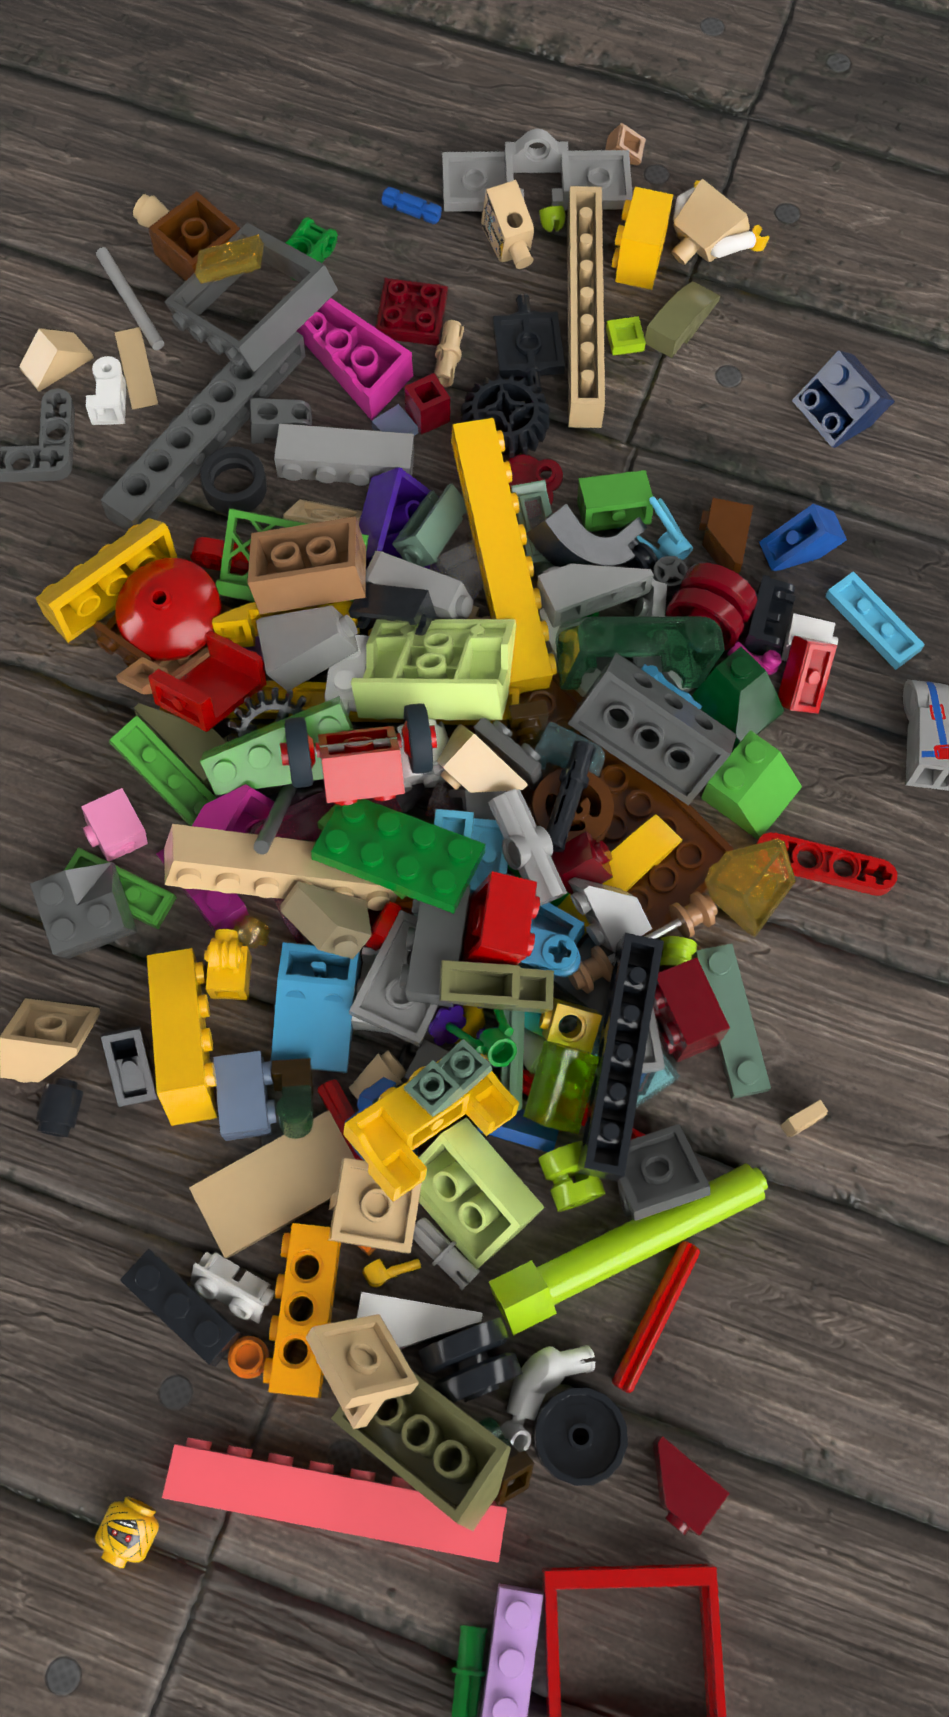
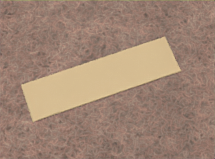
(136, 368)

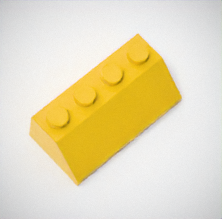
(93, 587)

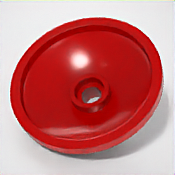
(177, 625)

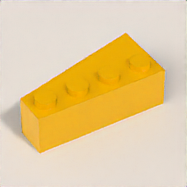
(180, 1037)

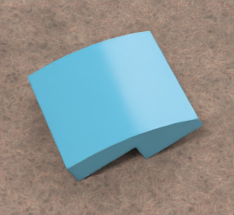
(480, 830)

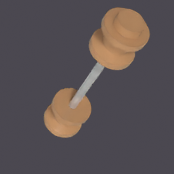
(699, 910)

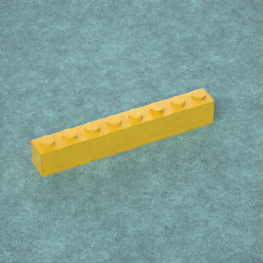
(500, 549)

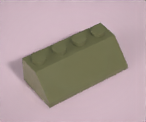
(436, 1451)

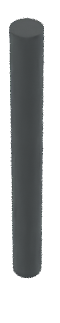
(274, 819)

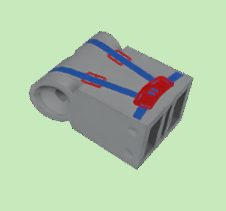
(927, 734)

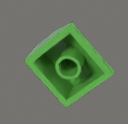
(752, 785)

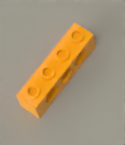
(302, 1243)

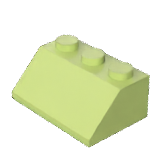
(474, 1193)

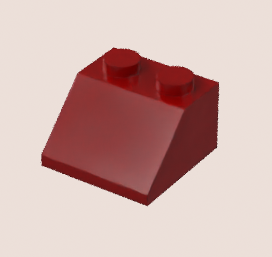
(501, 920)

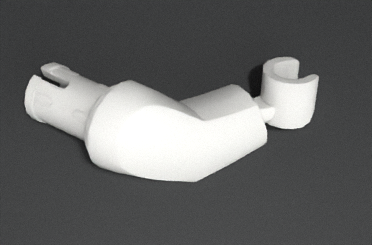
(540, 1375)

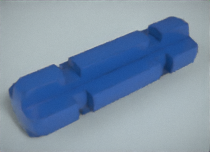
(411, 205)

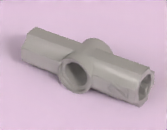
(527, 845)

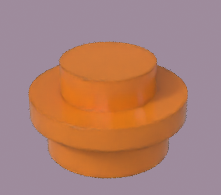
(248, 1357)

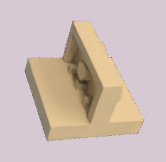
(367, 1215)
(361, 1365)

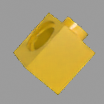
(582, 1036)

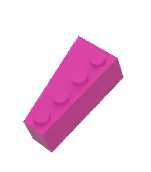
(358, 356)

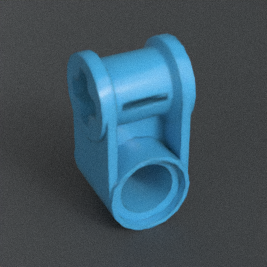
(548, 944)

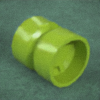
(559, 1167)

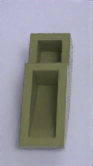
(680, 318)
(496, 986)

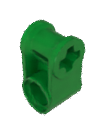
(313, 240)

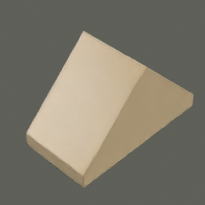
(53, 357)

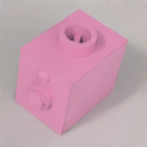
(113, 825)

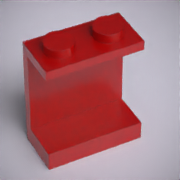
(213, 686)

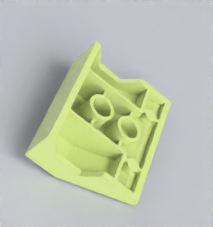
(453, 669)

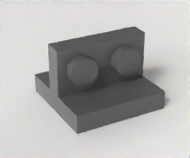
(660, 1174)

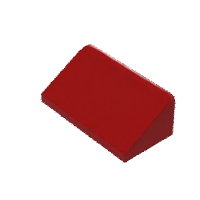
(806, 674)

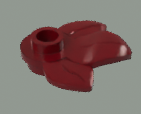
(528, 469)

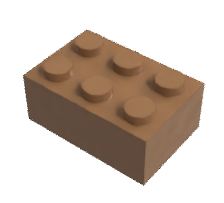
(307, 565)

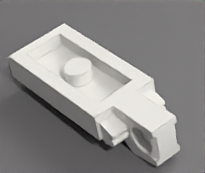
(341, 674)

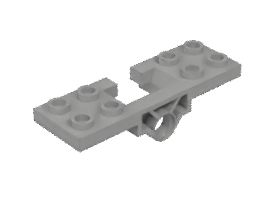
(471, 173)

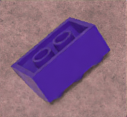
(387, 509)

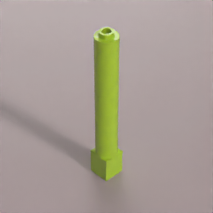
(530, 1292)

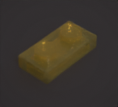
(229, 259)

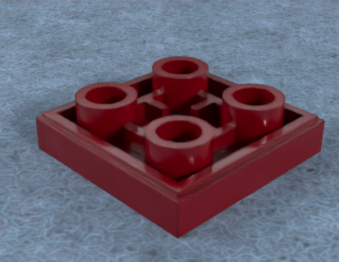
(412, 311)

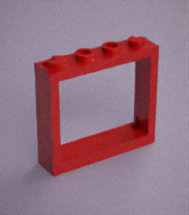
(634, 1577)

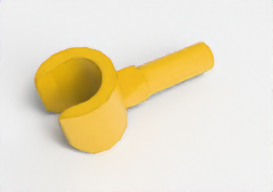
(377, 1274)

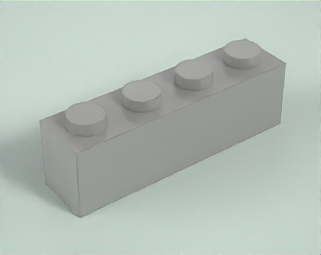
(340, 453)

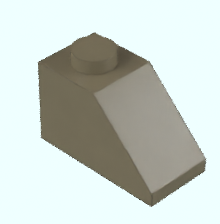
(328, 919)

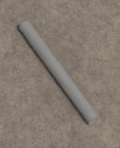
(130, 298)

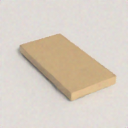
(272, 1186)

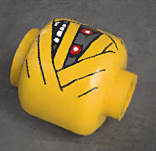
(127, 1532)

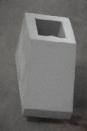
(608, 911)

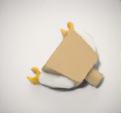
(711, 225)

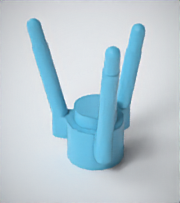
(671, 542)

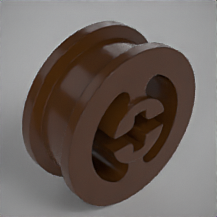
(596, 793)

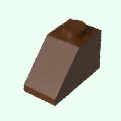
(726, 532)

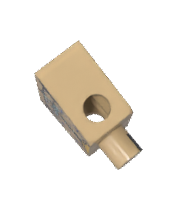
(508, 224)

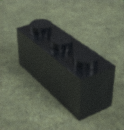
(181, 1307)

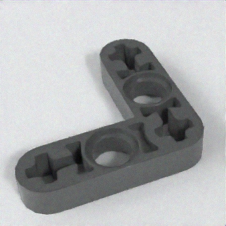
(48, 449)

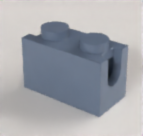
(244, 1095)

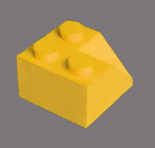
(641, 237)

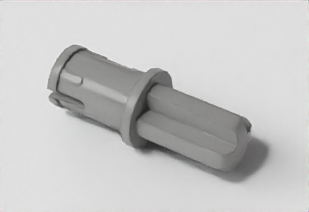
(444, 1253)

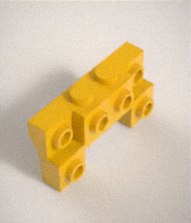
(398, 1124)

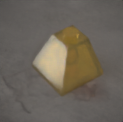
(751, 883)

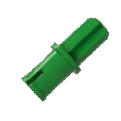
(469, 1671)

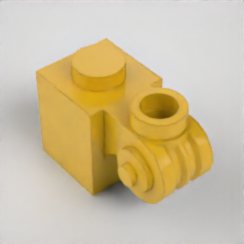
(228, 966)

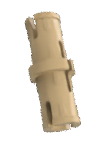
(448, 352)

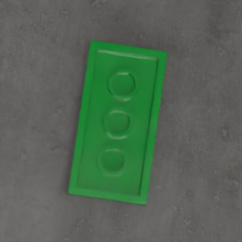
(399, 853)

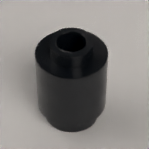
(59, 1108)

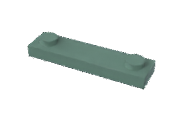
(740, 1046)

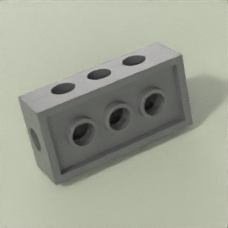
(652, 729)

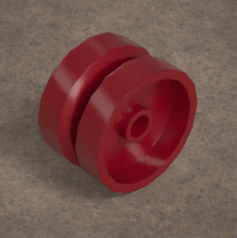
(716, 594)

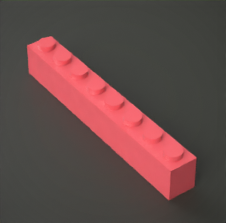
(324, 1499)

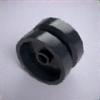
(471, 1367)
(604, 1440)

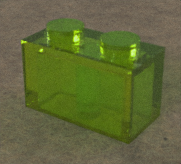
(561, 1087)

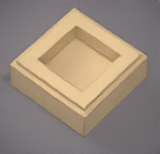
(804, 1119)

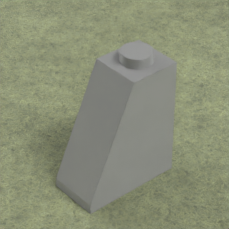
(447, 594)
(305, 643)

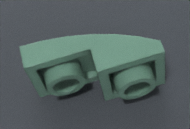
(449, 1079)

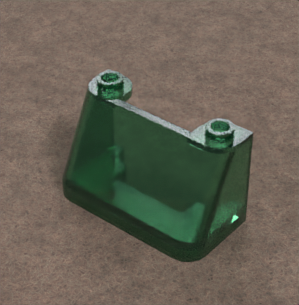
(683, 642)

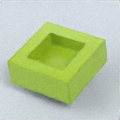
(625, 336)

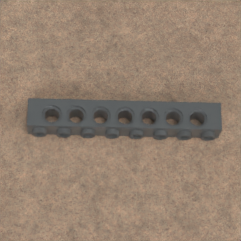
(199, 441)

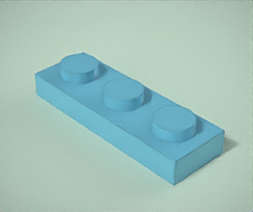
(874, 620)

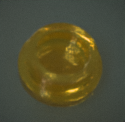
(252, 932)

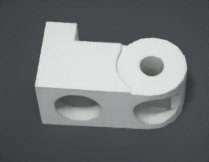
(110, 399)

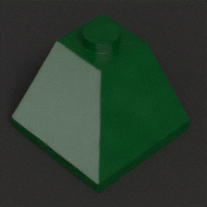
(739, 695)

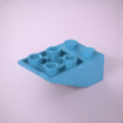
(314, 1007)

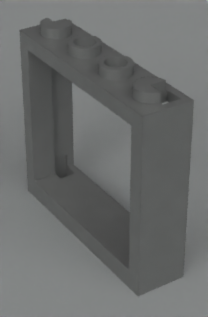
(278, 325)

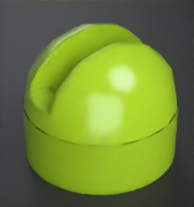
(552, 217)

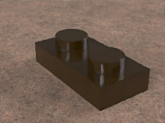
(527, 722)

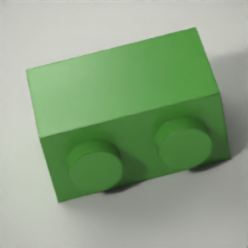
(614, 500)

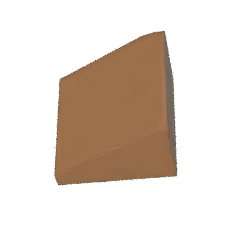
(626, 139)

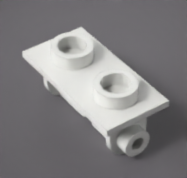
(215, 1280)

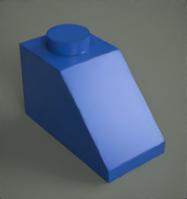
(803, 538)

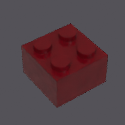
(688, 1011)

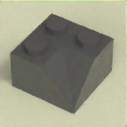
(83, 909)

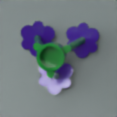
(491, 1042)

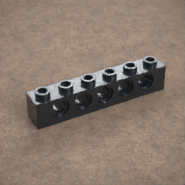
(620, 1058)

